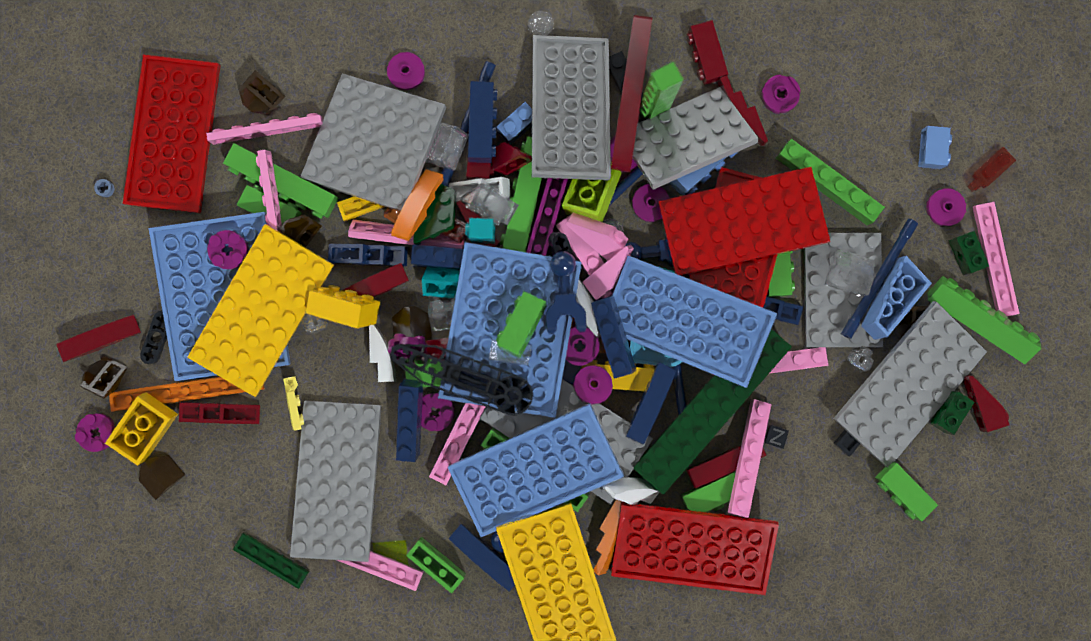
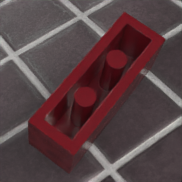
(707, 52)

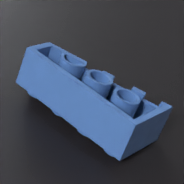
(687, 183)
(895, 298)

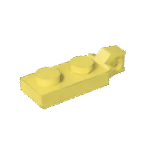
(293, 401)

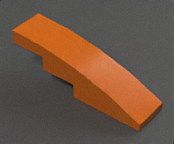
(417, 203)
(608, 542)

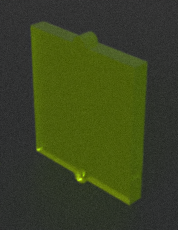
(393, 549)

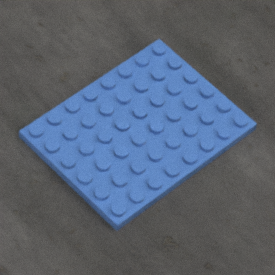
(194, 286)
(484, 298)

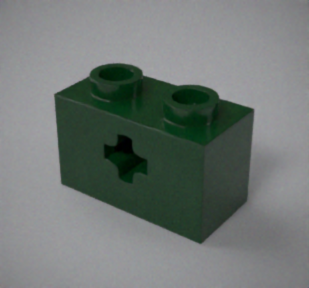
(968, 253)
(952, 413)

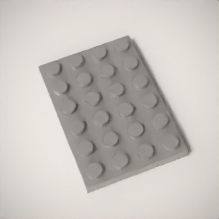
(690, 137)
(830, 308)

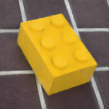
(343, 306)
(141, 428)

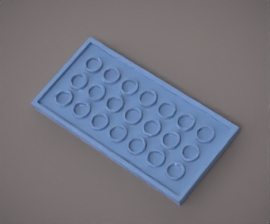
(691, 321)
(536, 470)

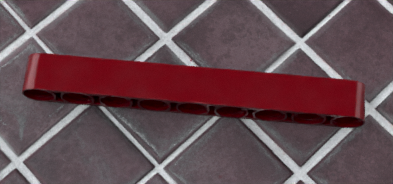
(631, 94)

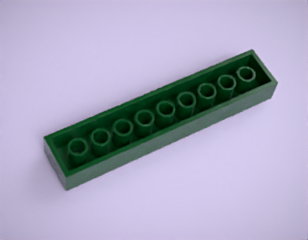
(704, 419)

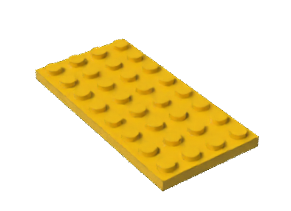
(260, 310)
(555, 577)

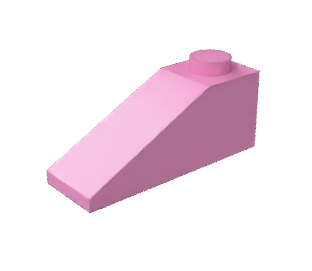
(599, 235)
(582, 251)
(606, 277)

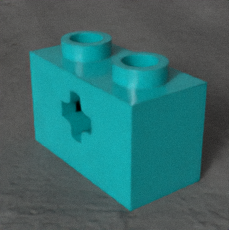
(481, 230)
(440, 282)

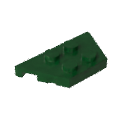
(439, 215)

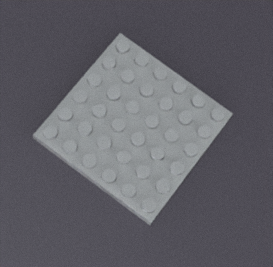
(373, 142)

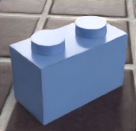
(516, 124)
(935, 147)

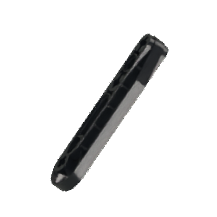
(452, 372)

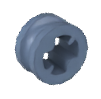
(100, 183)

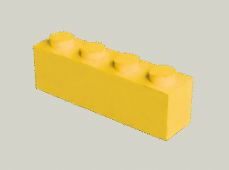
(636, 381)

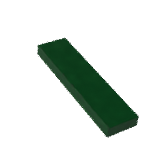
(271, 560)

